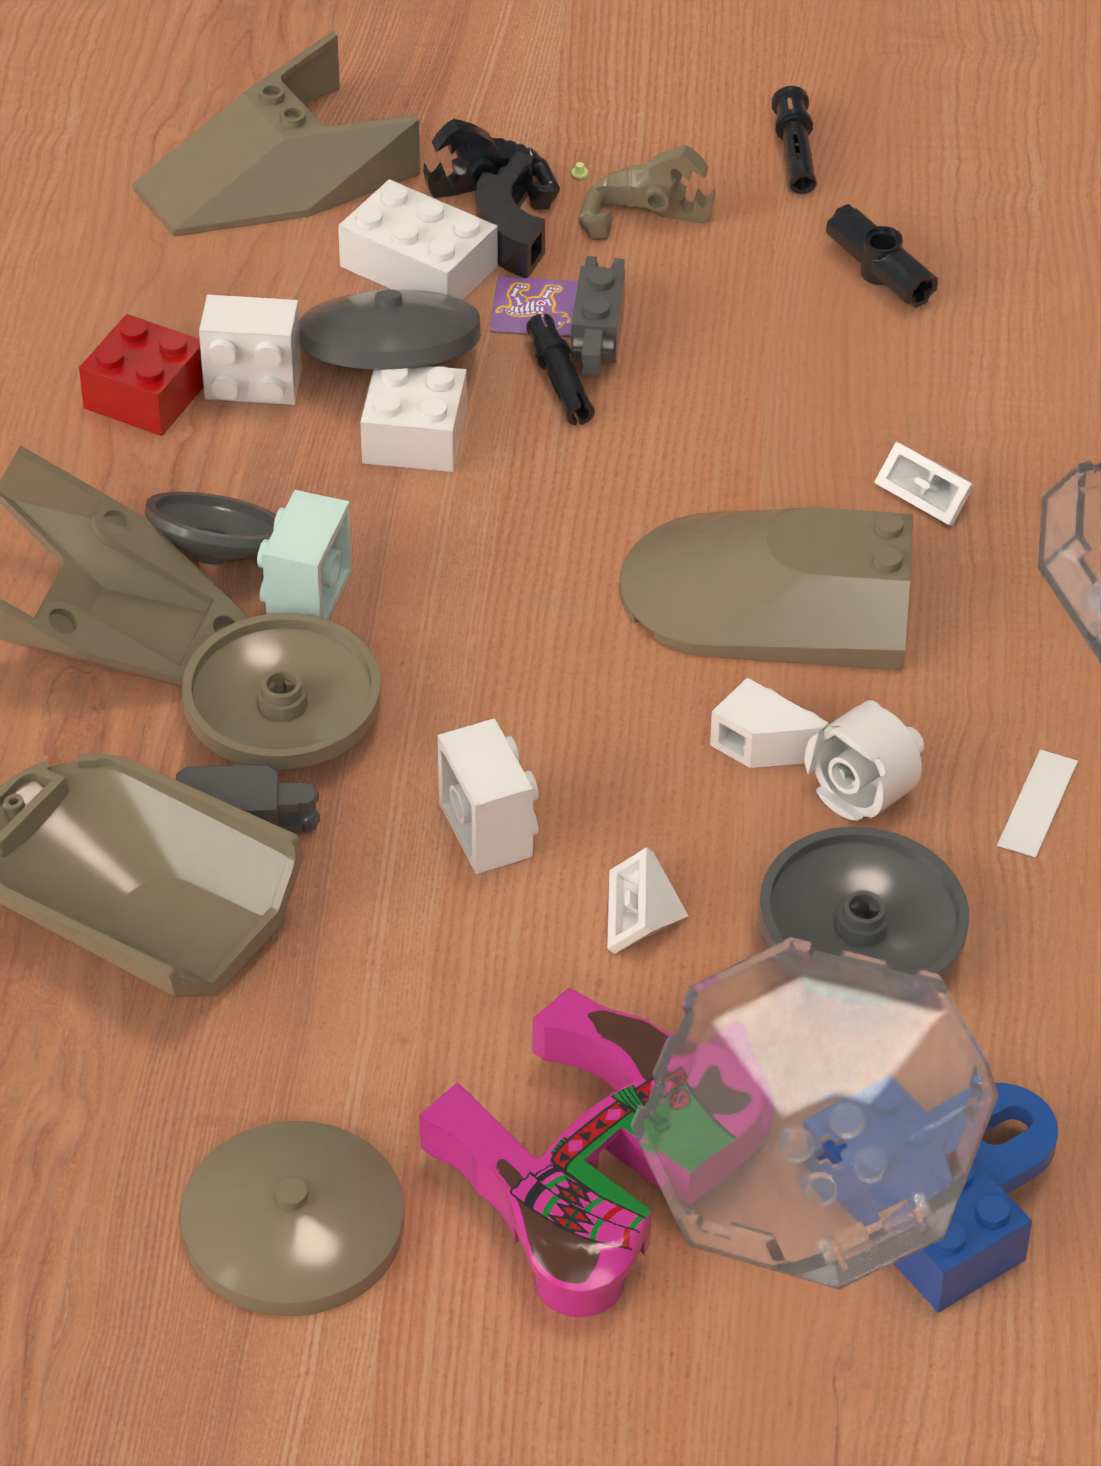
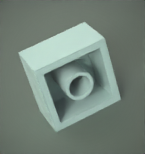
(307, 556)

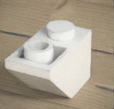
(762, 727)

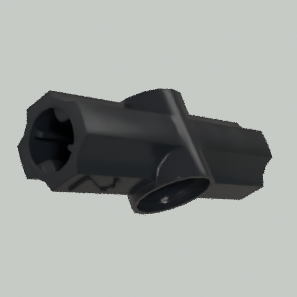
(882, 255)

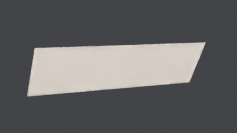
(1037, 803)

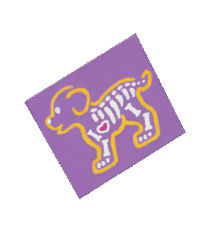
(522, 298)

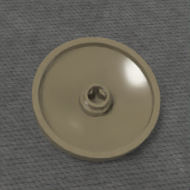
(281, 690)
(292, 1218)

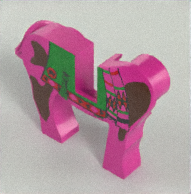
(566, 1213)

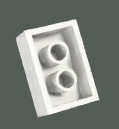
(417, 243)

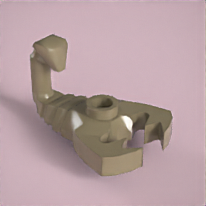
(649, 186)

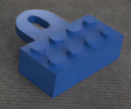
(987, 1226)

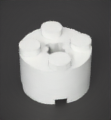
(864, 761)

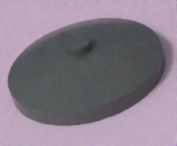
(389, 329)
(867, 897)

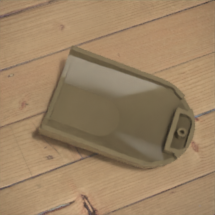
(776, 585)
(144, 870)

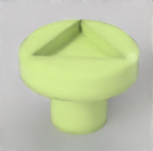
(579, 172)

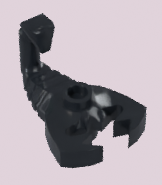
(478, 153)

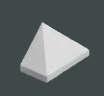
(924, 483)
(640, 901)

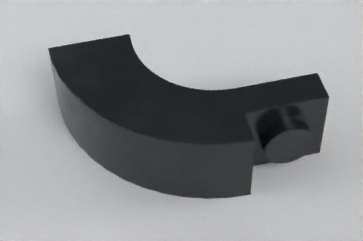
(499, 202)

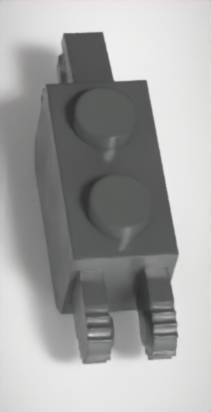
(598, 315)
(258, 793)

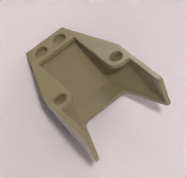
(274, 158)
(121, 585)

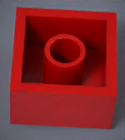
(142, 374)

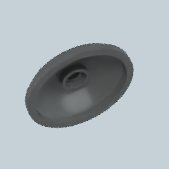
(210, 524)

